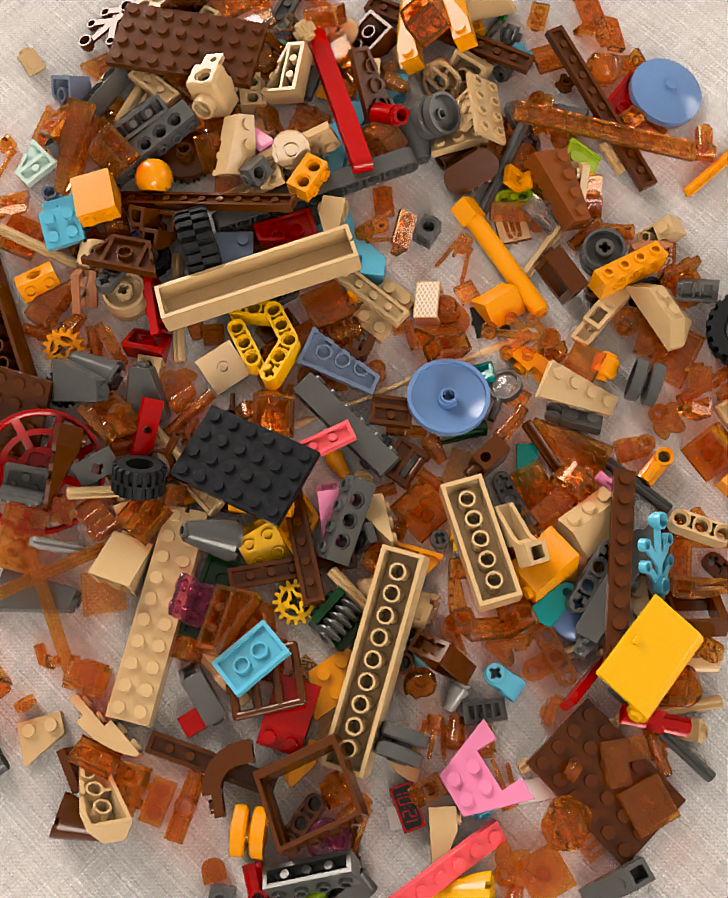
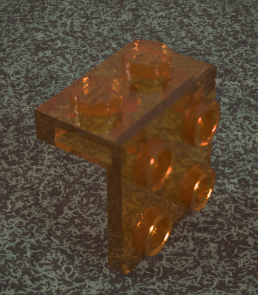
(685, 269)

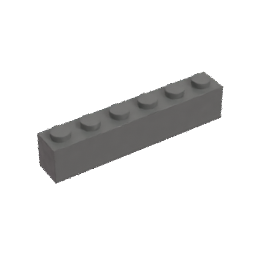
(331, 411)

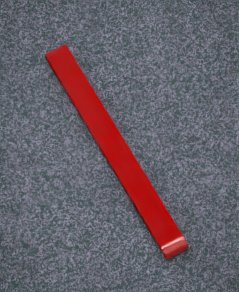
(340, 104)

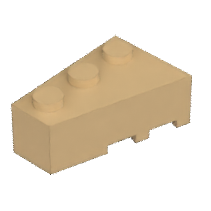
(236, 146)

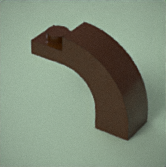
(220, 766)

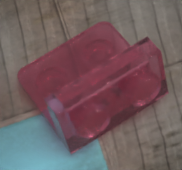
(190, 600)

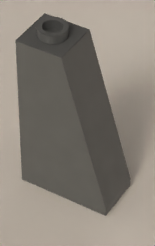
(26, 600)

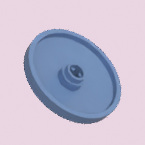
(665, 92)
(448, 397)

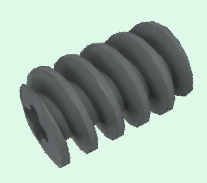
(337, 621)

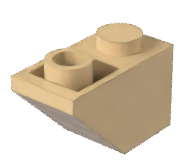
(666, 229)

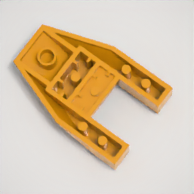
(461, 29)

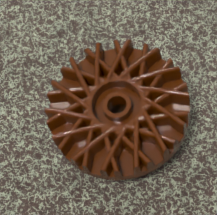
(184, 160)

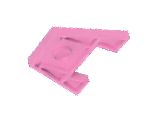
(472, 782)

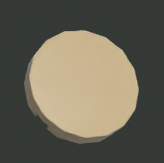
(290, 148)

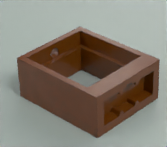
(560, 274)
(708, 627)
(442, 657)

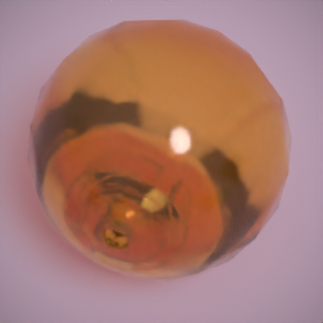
(605, 68)

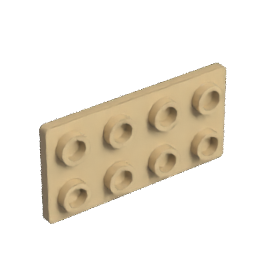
(481, 109)

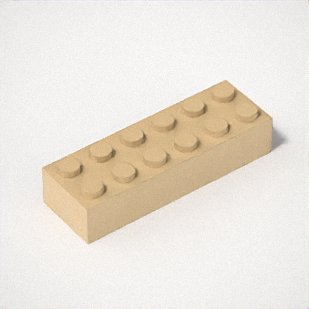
(480, 543)

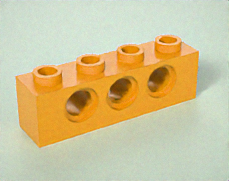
(627, 270)

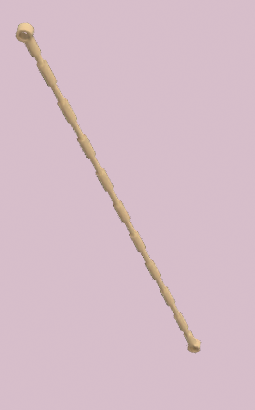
(384, 390)

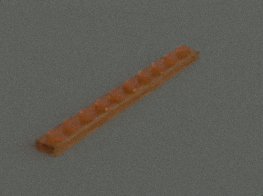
(604, 130)

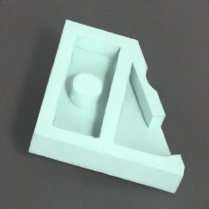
(35, 165)

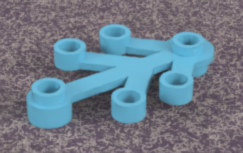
(659, 582)

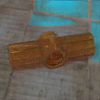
(179, 821)

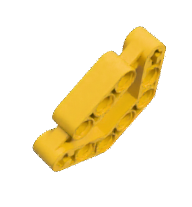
(271, 371)

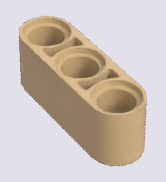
(688, 529)

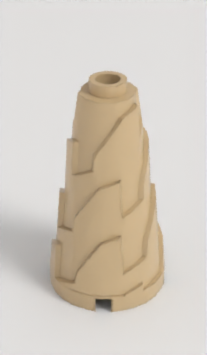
(426, 608)

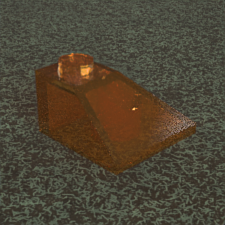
(274, 411)

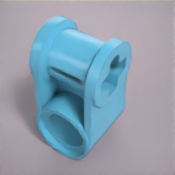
(507, 683)

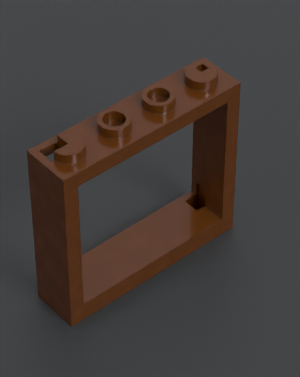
(291, 762)

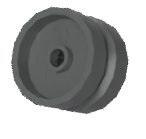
(436, 115)
(601, 248)
(647, 383)
(403, 741)

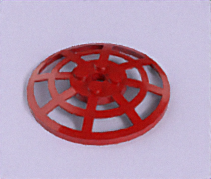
(42, 455)

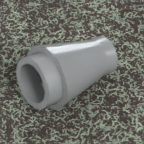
(455, 695)

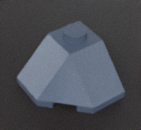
(69, 86)

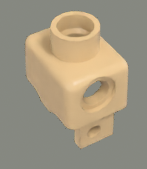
(215, 95)

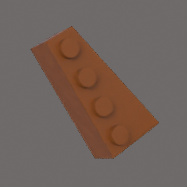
(560, 187)

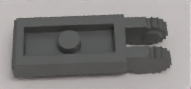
(573, 418)

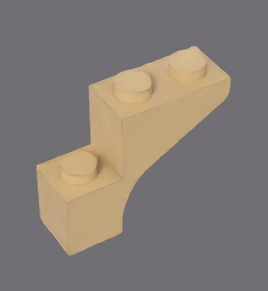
(516, 534)

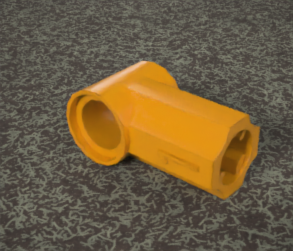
(654, 467)

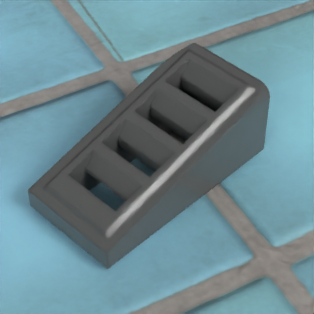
(466, 713)

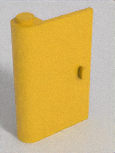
(650, 666)

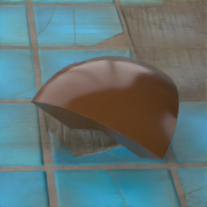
(153, 225)

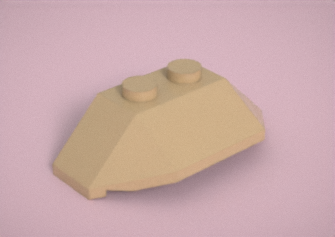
(662, 313)

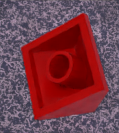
(141, 342)

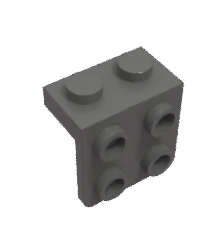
(23, 484)

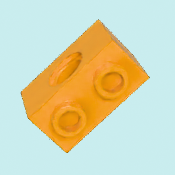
(36, 281)

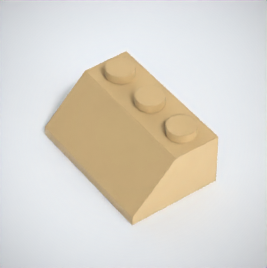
(587, 523)

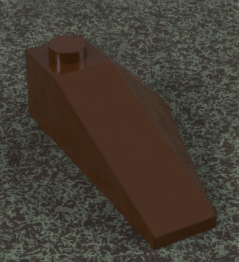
(375, 34)

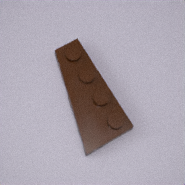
(368, 82)

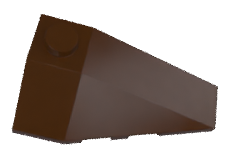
(66, 447)

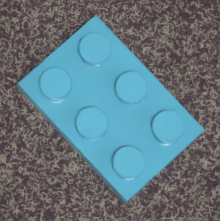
(251, 658)

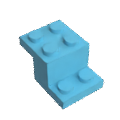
(60, 224)

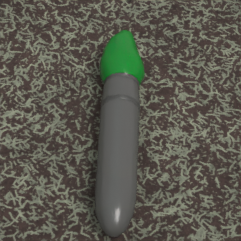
(501, 20)

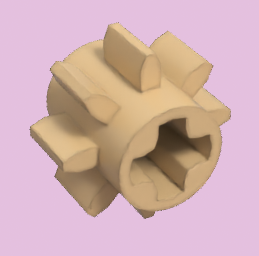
(304, 30)

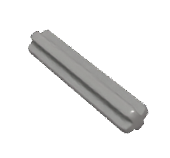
(56, 545)

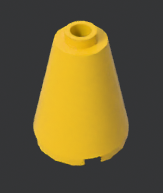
(470, 886)

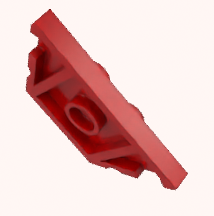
(152, 311)

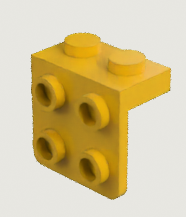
(262, 543)

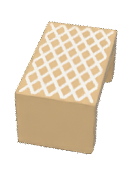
(427, 303)

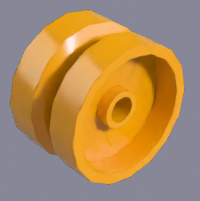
(246, 831)

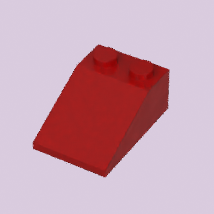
(289, 728)

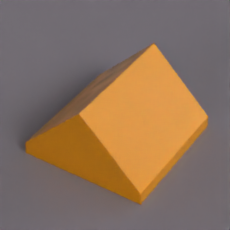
(498, 302)

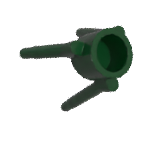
(480, 430)

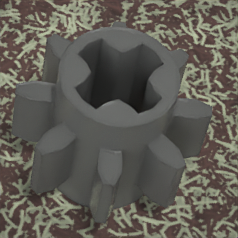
(510, 34)

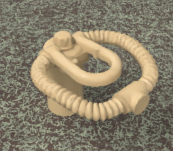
(436, 68)

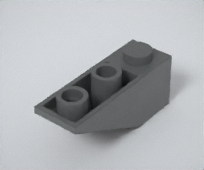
(620, 881)

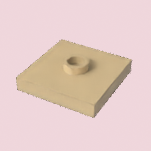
(222, 367)

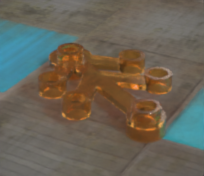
(523, 335)

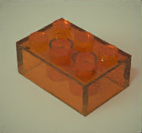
(16, 528)

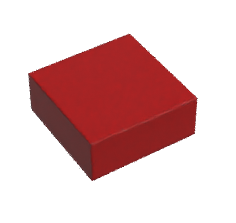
(192, 723)

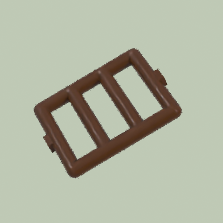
(280, 704)

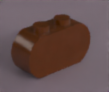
(472, 169)

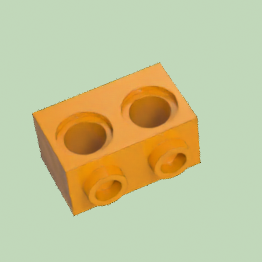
(304, 175)

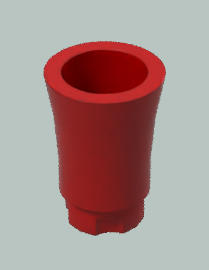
(389, 114)

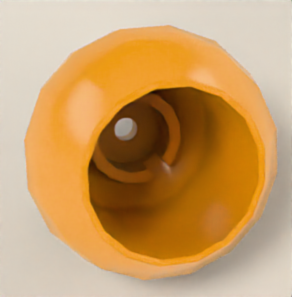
(154, 176)

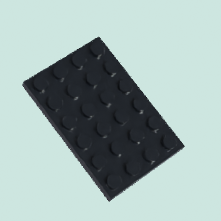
(245, 465)

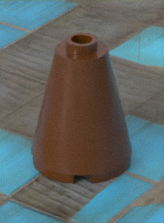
(68, 821)

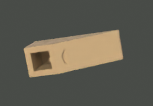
(381, 522)

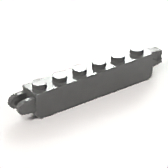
(590, 627)

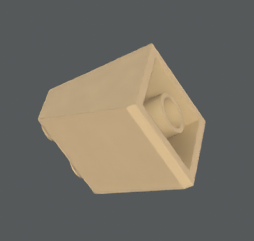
(123, 562)

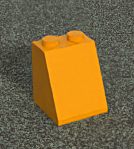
(96, 197)
(544, 577)

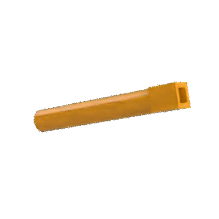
(471, 216)

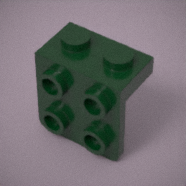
(318, 613)

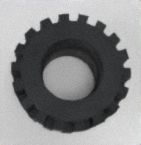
(138, 477)

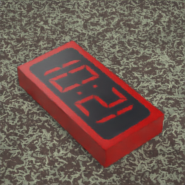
(408, 814)

